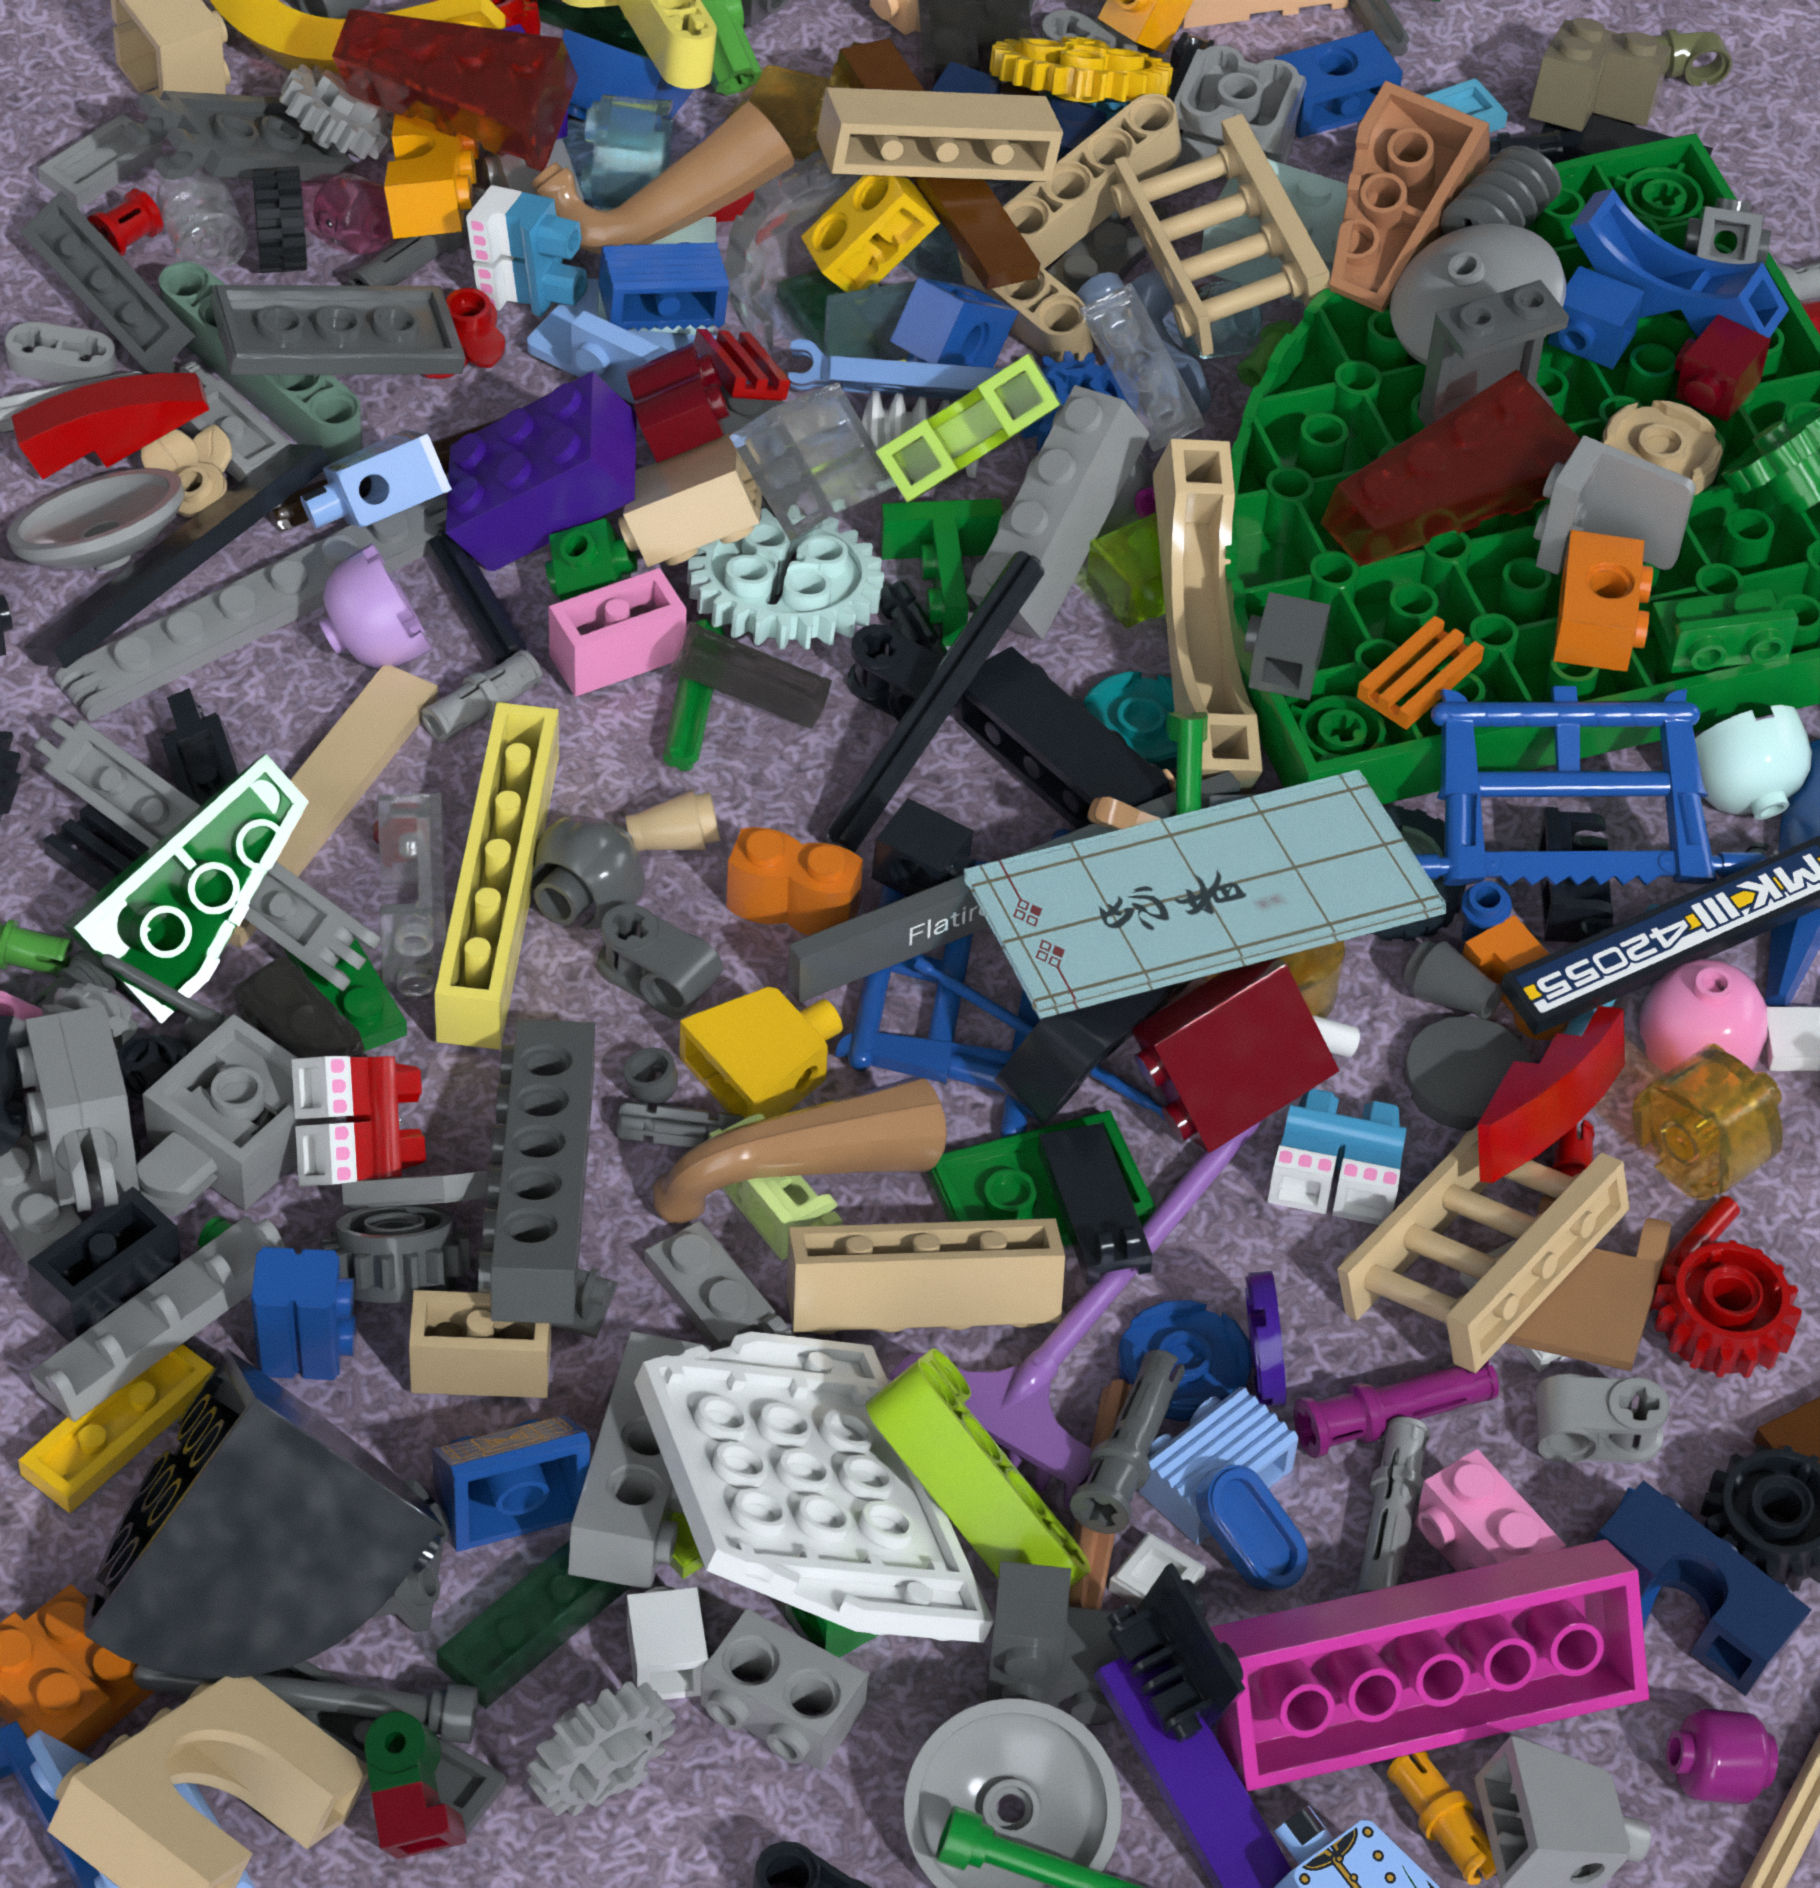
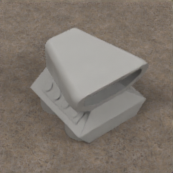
(1226, 85)

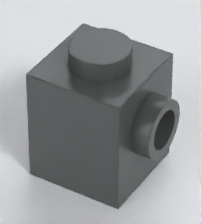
(1287, 645)

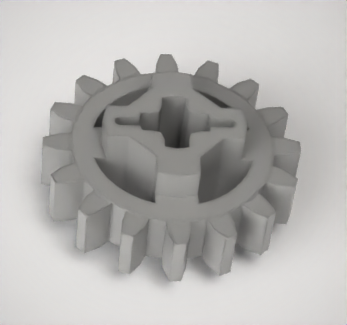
(334, 116)
(601, 1748)

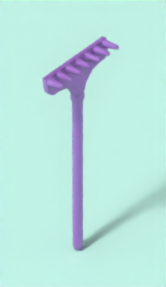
(1016, 1400)

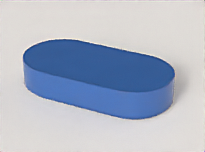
(1251, 1528)

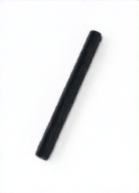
(934, 702)

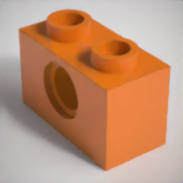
(1601, 601)

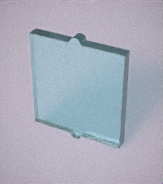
(864, 321)

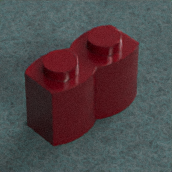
(678, 401)

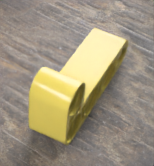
(673, 33)

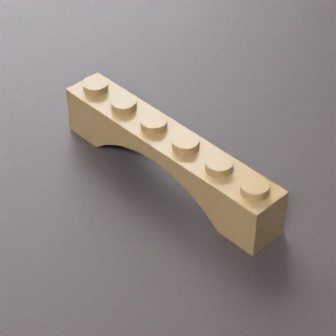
(1194, 527)

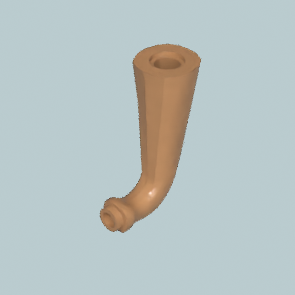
(713, 173)
(871, 1131)

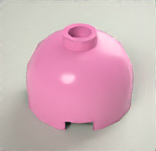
(1702, 1006)

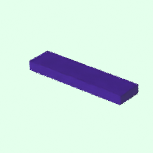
(1196, 1787)

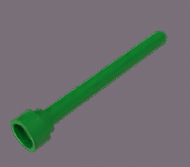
(971, 1843)

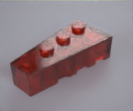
(462, 78)
(1453, 473)

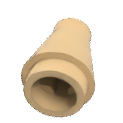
(676, 824)

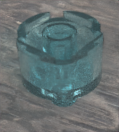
(629, 147)

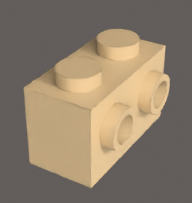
(465, 1353)

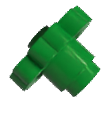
(1783, 460)

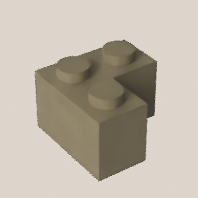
(1599, 74)

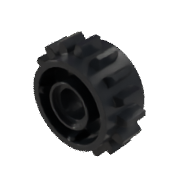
(1762, 1484)

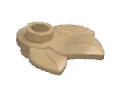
(196, 462)

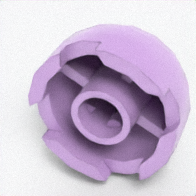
(371, 613)

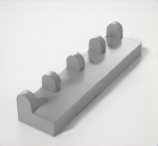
(154, 1320)

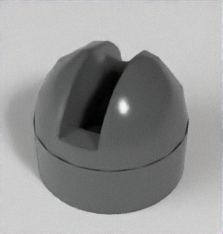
(641, 1072)

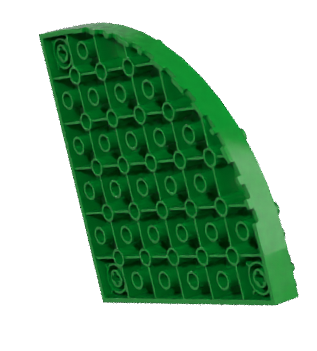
(1351, 392)

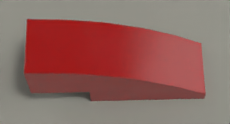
(107, 418)

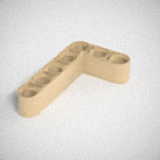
(1065, 210)

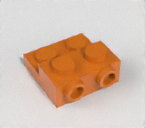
(60, 1677)

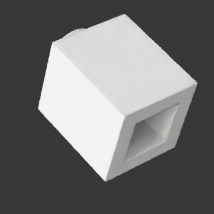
(667, 1640)

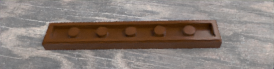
(962, 205)

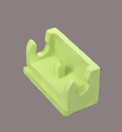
(779, 1203)

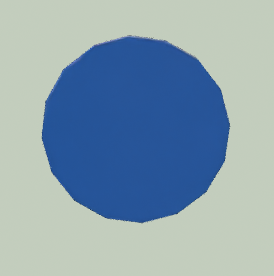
(1214, 1372)

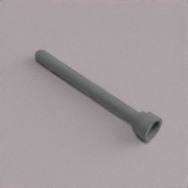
(445, 1711)

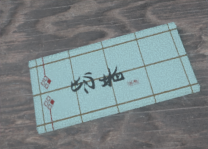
(1202, 893)

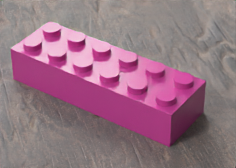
(1434, 1663)

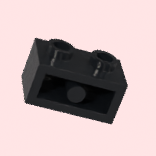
(102, 1264)

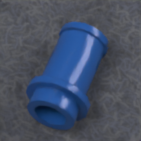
(1484, 907)

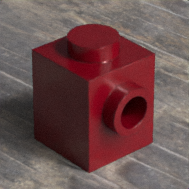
(1721, 367)

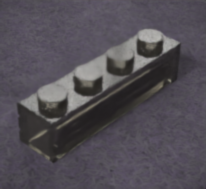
(751, 675)

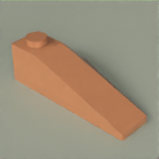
(1404, 174)

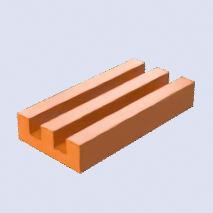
(1405, 656)

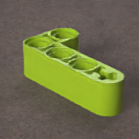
(967, 1471)

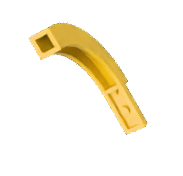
(309, 40)

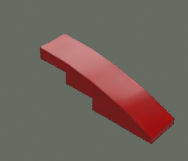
(1550, 1098)

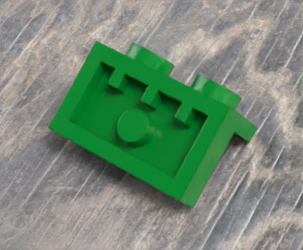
(1723, 630)

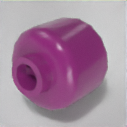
(1722, 1756)

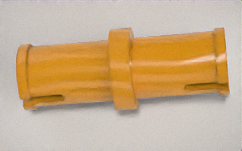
(1444, 1815)

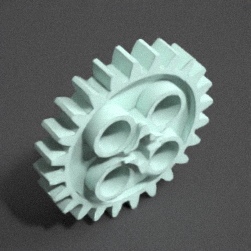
(823, 593)

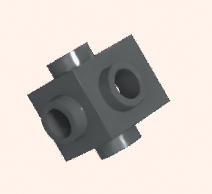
(1733, 217)

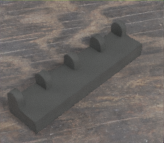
(108, 285)

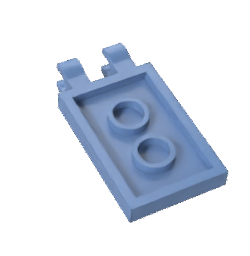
(885, 376)

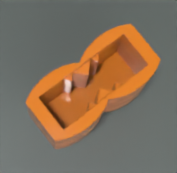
(791, 882)

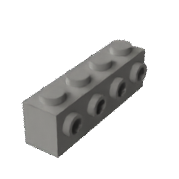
(1064, 501)

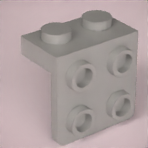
(1614, 496)

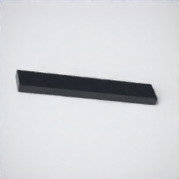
(177, 556)

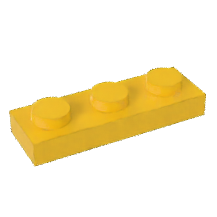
(88, 1452)

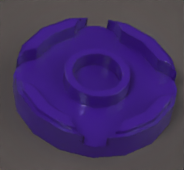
(1265, 1338)

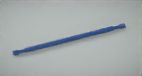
(1025, 1028)

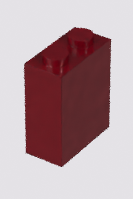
(1233, 1052)

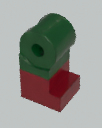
(404, 1788)

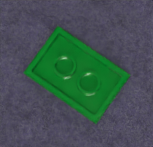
(1009, 1181)

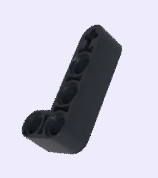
(1071, 1045)

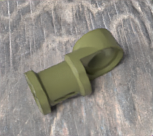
(1686, 48)

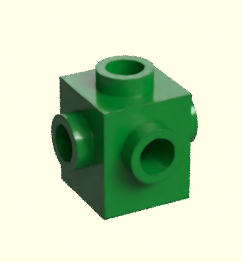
(588, 559)

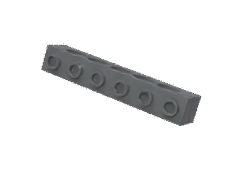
(541, 1174)

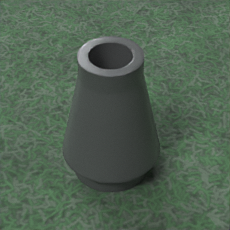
(1449, 979)

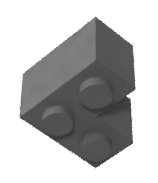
(1046, 1647)

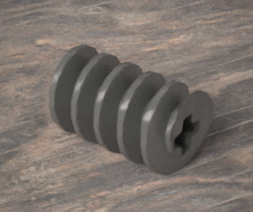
(1507, 191)

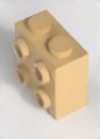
(691, 503)

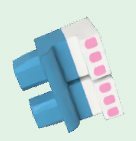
(521, 250)
(1322, 1141)

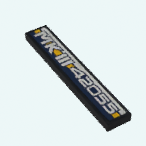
(1666, 938)

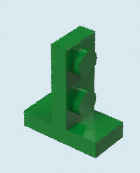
(940, 537)

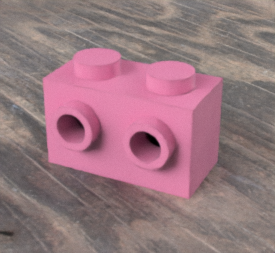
(616, 631)
(1480, 1517)

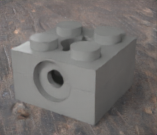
(78, 1107)
(204, 1124)

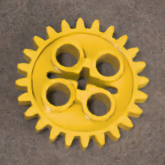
(1079, 69)

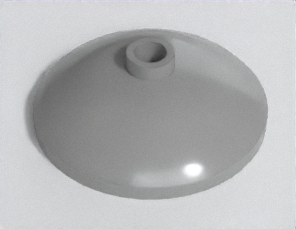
(1466, 268)
(98, 520)
(1021, 1751)

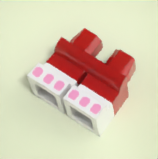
(368, 1096)

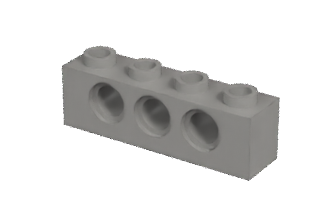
(628, 1494)

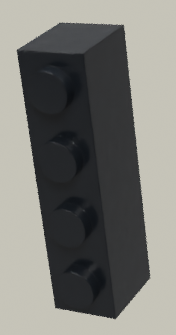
(1052, 740)

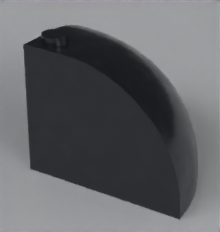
(255, 1538)

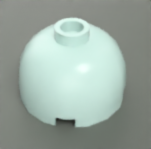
(1754, 763)

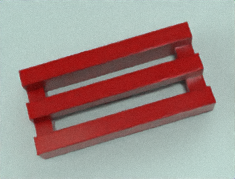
(743, 361)

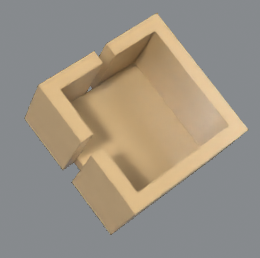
(170, 45)

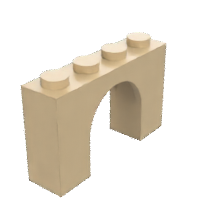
(226, 1736)

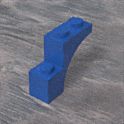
(1671, 277)

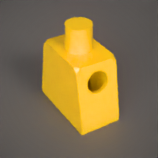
(759, 1051)

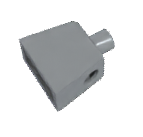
(1554, 1819)

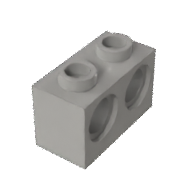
(794, 1678)

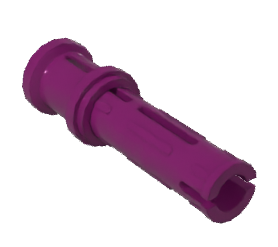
(1366, 1410)

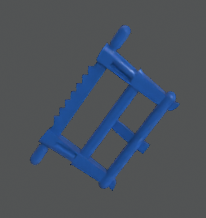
(1680, 782)
(937, 1055)

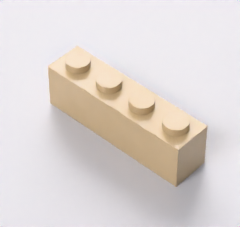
(939, 134)
(925, 1275)

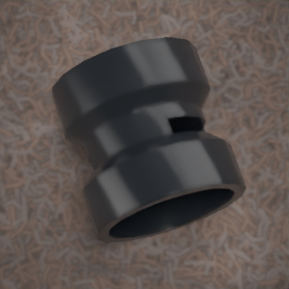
(142, 1060)

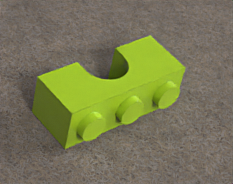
(969, 428)

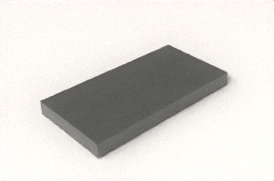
(336, 330)

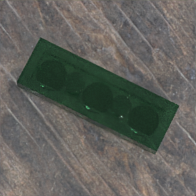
(524, 1627)

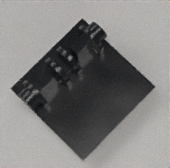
(1208, 1670)

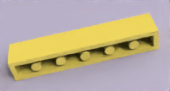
(497, 877)

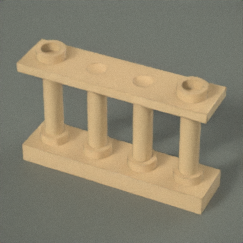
(1257, 196)
(1507, 1285)

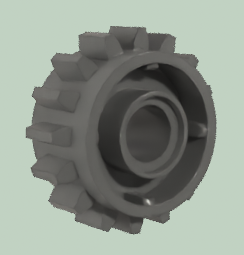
(399, 1251)

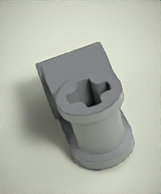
(1595, 1418)

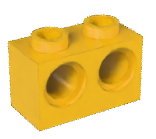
(869, 230)

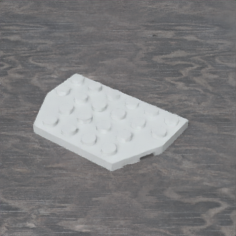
(803, 1489)

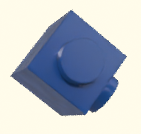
(1600, 317)

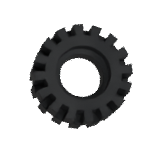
(279, 219)

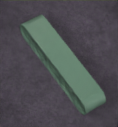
(303, 406)

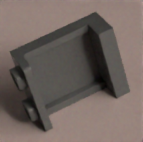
(1486, 342)

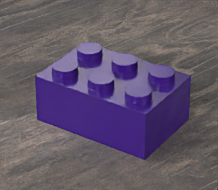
(541, 471)

